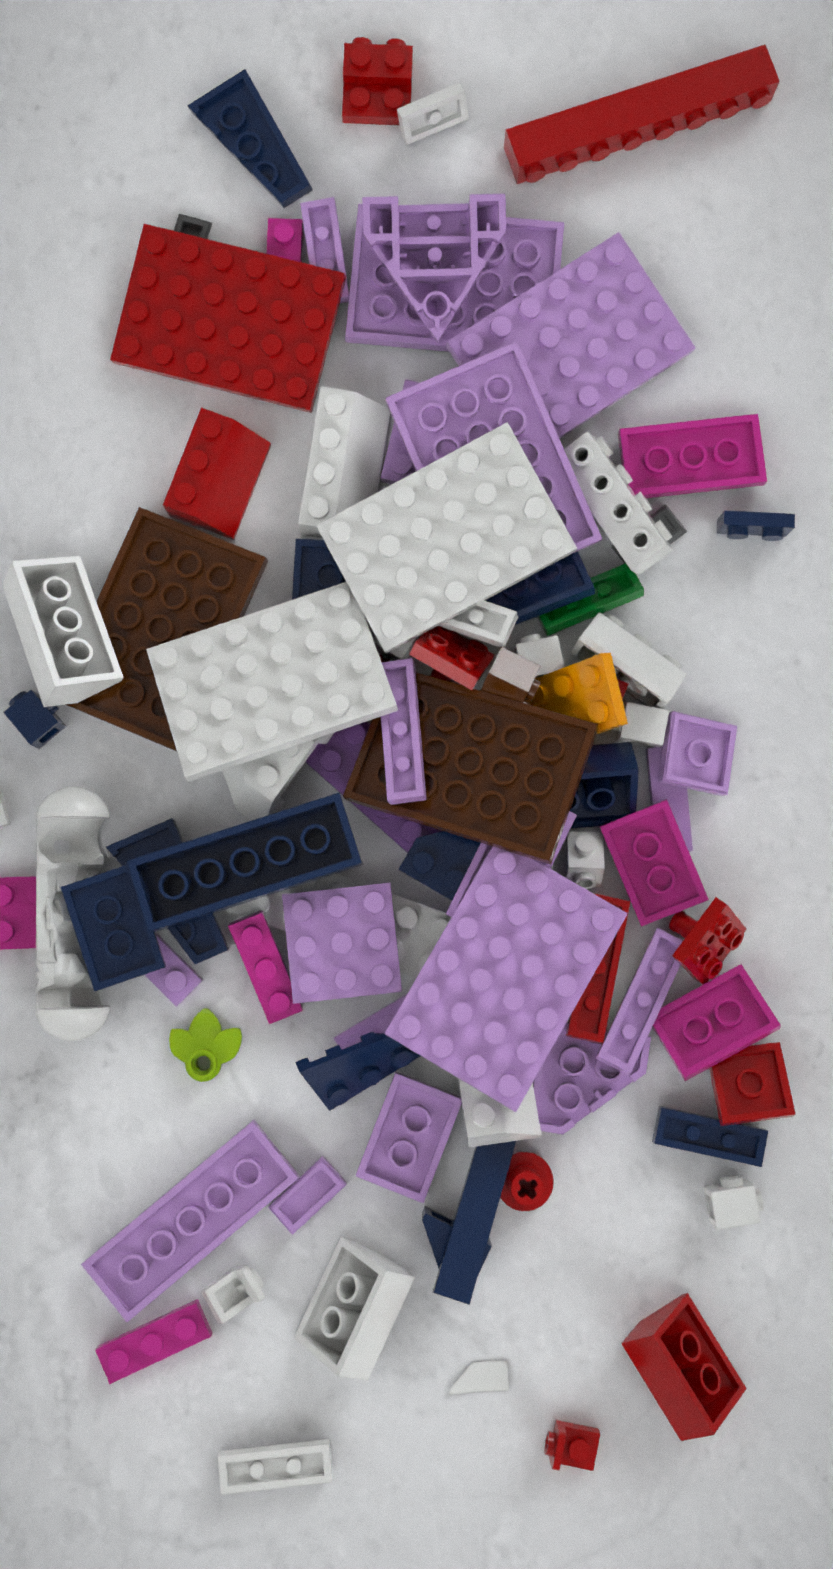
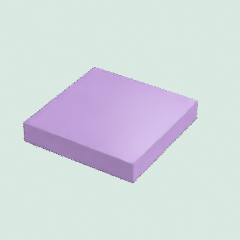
(697, 754)

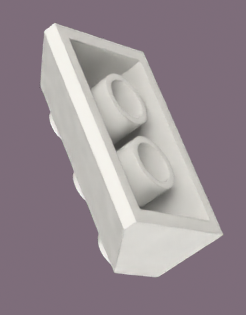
(650, 676)
(494, 1123)
(354, 1309)

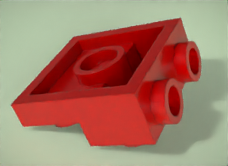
(376, 81)

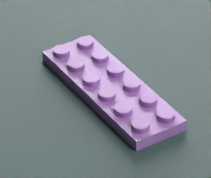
(190, 1220)

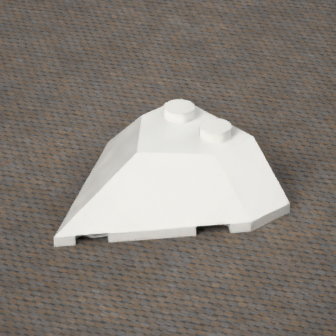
(261, 782)

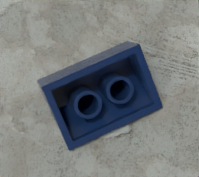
(606, 786)

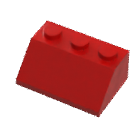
(216, 474)
(685, 1368)

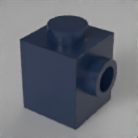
(33, 720)

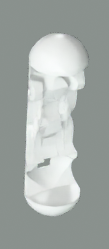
(64, 991)

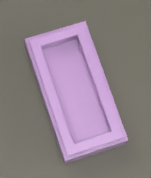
(307, 1195)

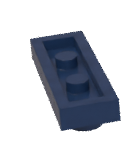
(706, 1136)

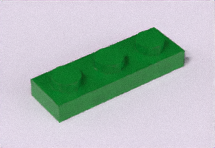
(612, 590)

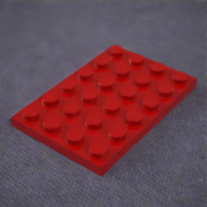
(228, 318)

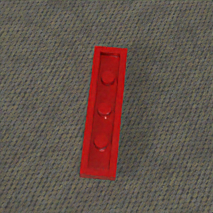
(592, 1010)

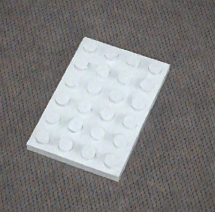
(446, 537)
(270, 681)

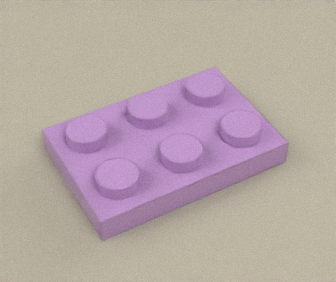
(409, 1137)

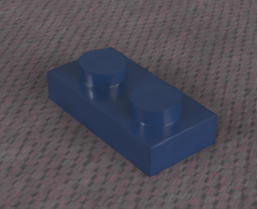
(768, 525)

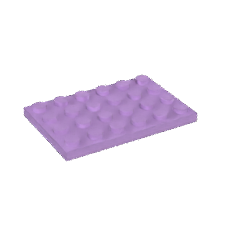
(385, 317)
(585, 333)
(478, 398)
(506, 975)

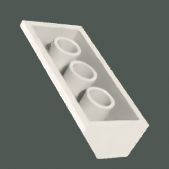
(343, 455)
(61, 629)

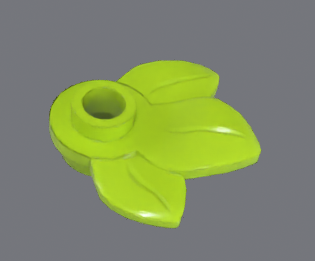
(205, 1039)

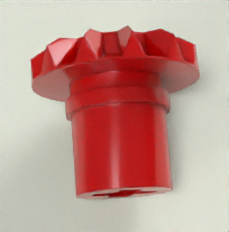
(527, 1182)

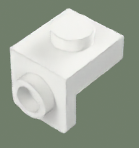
(585, 858)
(233, 1292)

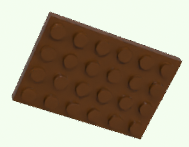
(159, 590)
(489, 768)

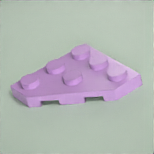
(578, 1083)

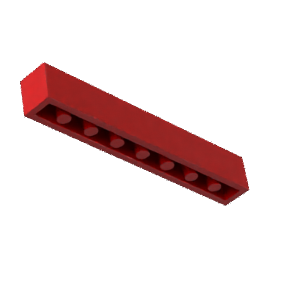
(641, 114)

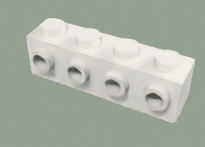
(616, 506)

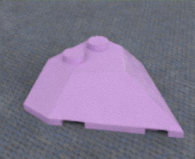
(435, 249)

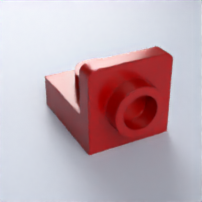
(572, 1445)

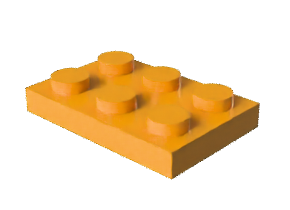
(584, 692)

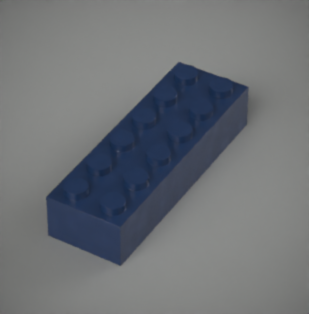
(244, 863)

